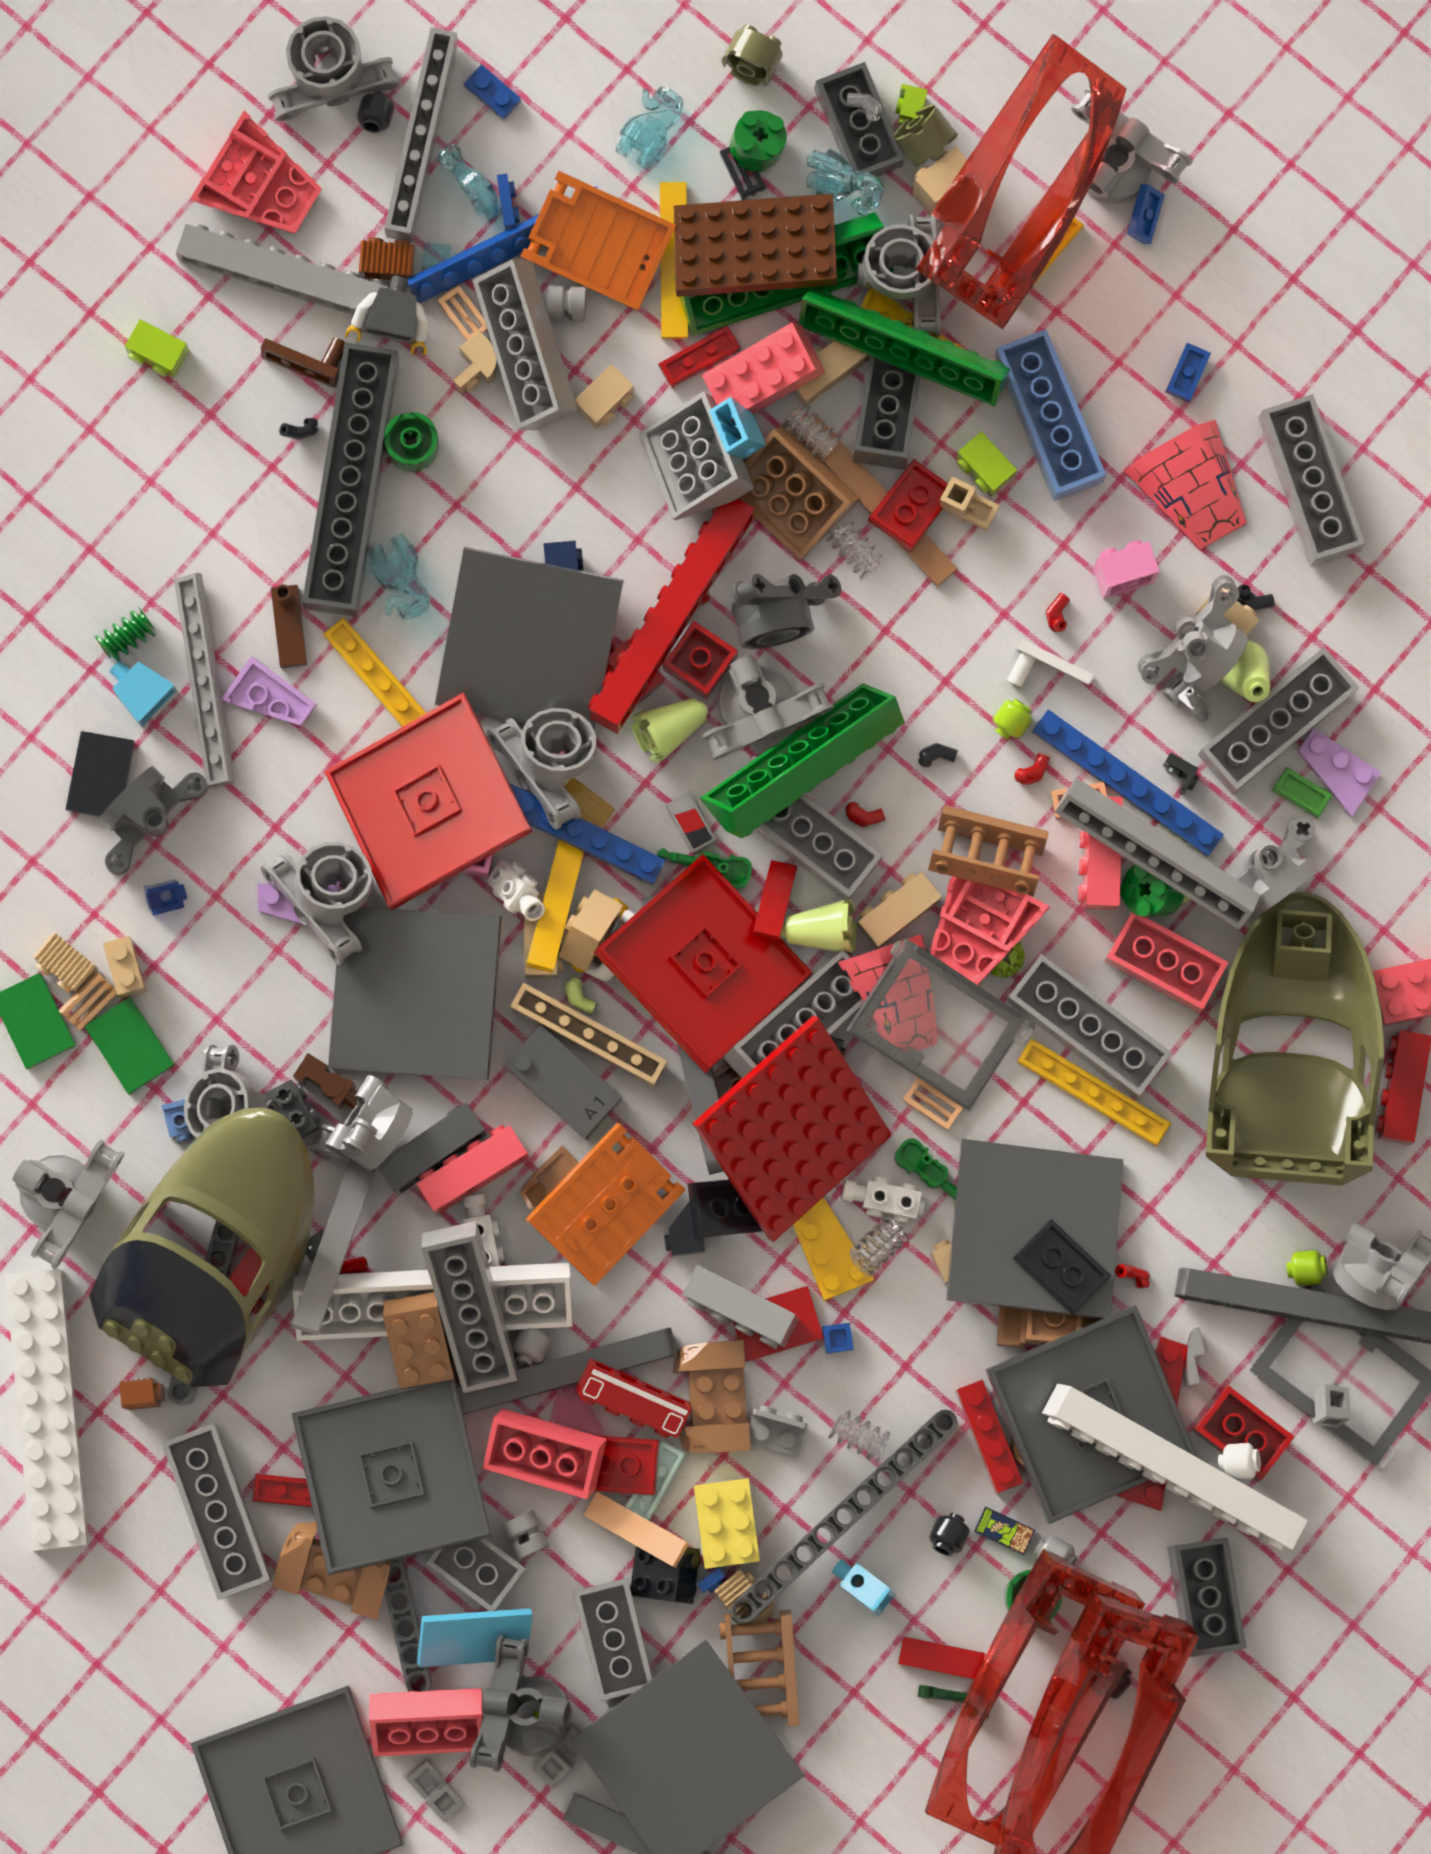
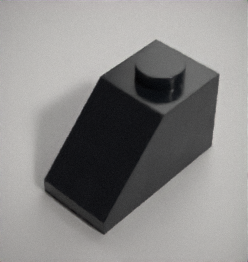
(681, 1236)

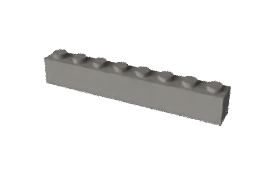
(421, 134)
(274, 269)
(1157, 853)

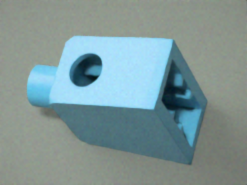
(740, 436)
(141, 690)
(871, 1594)

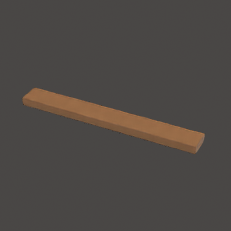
(870, 491)

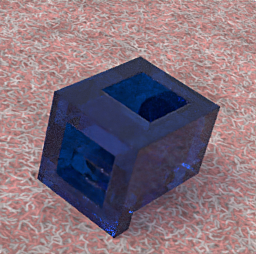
(159, 906)

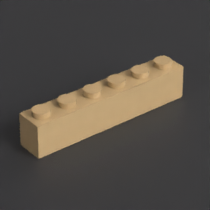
(588, 1035)

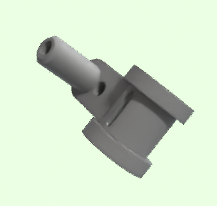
(1181, 693)

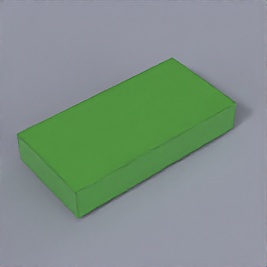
(1302, 792)

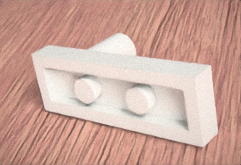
(1030, 653)

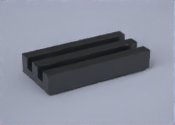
(751, 190)

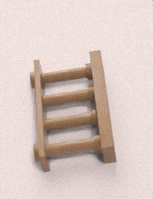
(993, 831)
(784, 1654)

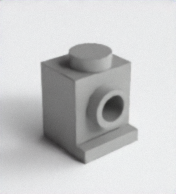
(1331, 1405)

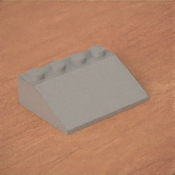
(693, 461)

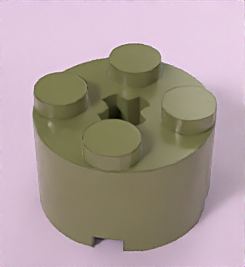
(753, 56)
(925, 135)

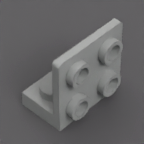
(776, 1431)

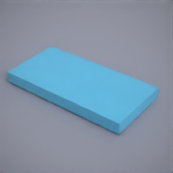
(469, 1636)

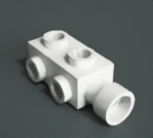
(516, 889)
(892, 1199)
(476, 1212)

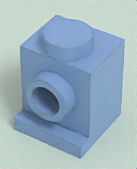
(171, 1112)

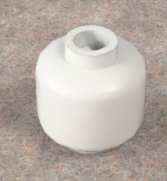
(1240, 1461)

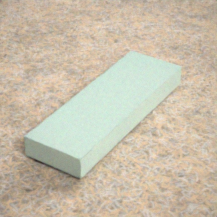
(668, 1463)

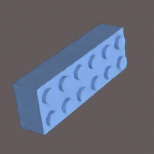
(1050, 415)

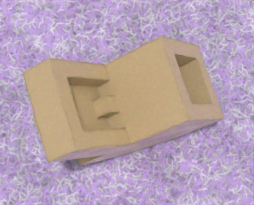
(482, 360)
(964, 504)

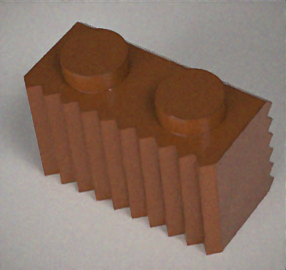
(386, 259)
(141, 1393)

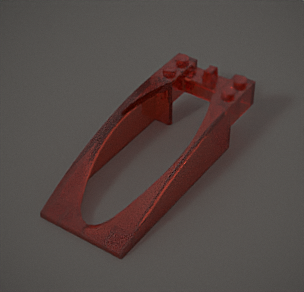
(974, 189)
(1031, 1610)
(1154, 1715)

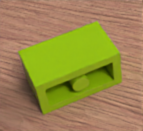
(156, 348)
(985, 464)

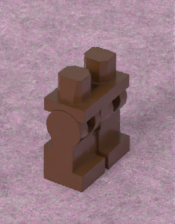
(334, 1087)

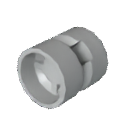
(566, 303)
(521, 1525)

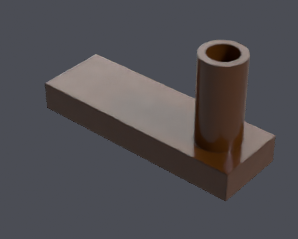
(321, 371)
(289, 626)

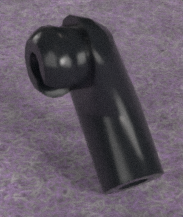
(295, 432)
(1246, 597)
(934, 752)

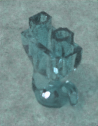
(649, 130)
(837, 177)
(472, 183)
(398, 573)

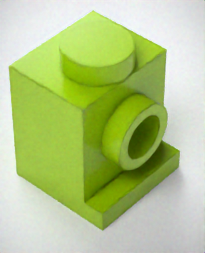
(911, 101)

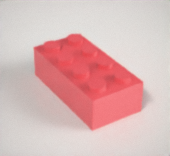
(766, 370)
(1100, 872)
(1166, 962)
(1404, 992)
(472, 1170)
(544, 1453)
(425, 1721)

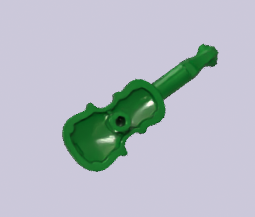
(734, 869)
(914, 1158)

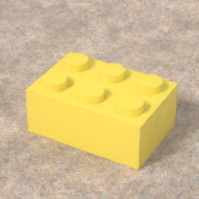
(726, 1523)

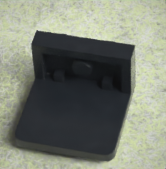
(661, 1581)

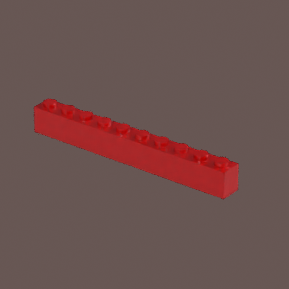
(670, 615)

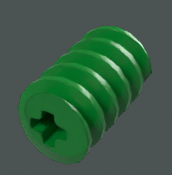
(126, 635)

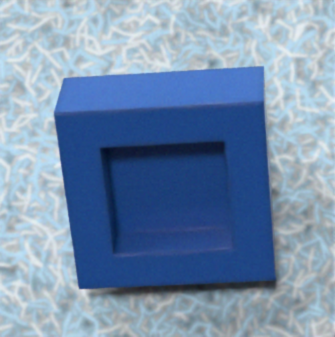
(838, 1338)
(711, 1581)

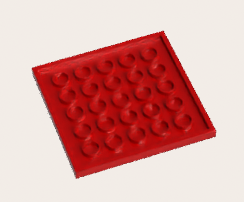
(792, 1128)

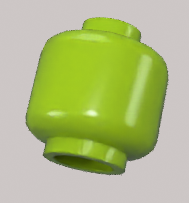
(1012, 719)
(1307, 1268)

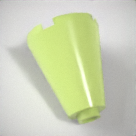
(1250, 674)
(668, 726)
(823, 927)

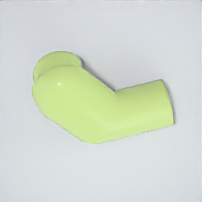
(576, 997)

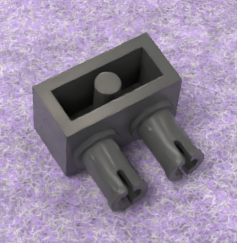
(293, 1107)

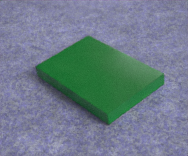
(34, 1021)
(129, 1045)

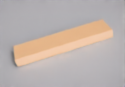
(636, 1529)

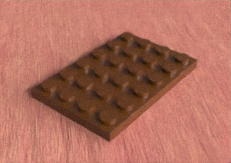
(755, 245)

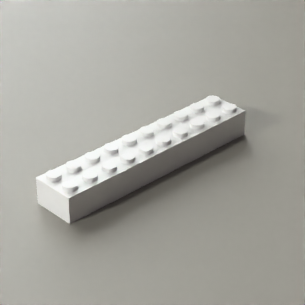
(527, 1295)
(46, 1410)
(1175, 1467)

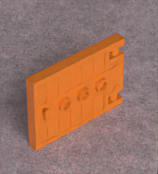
(599, 241)
(605, 1204)

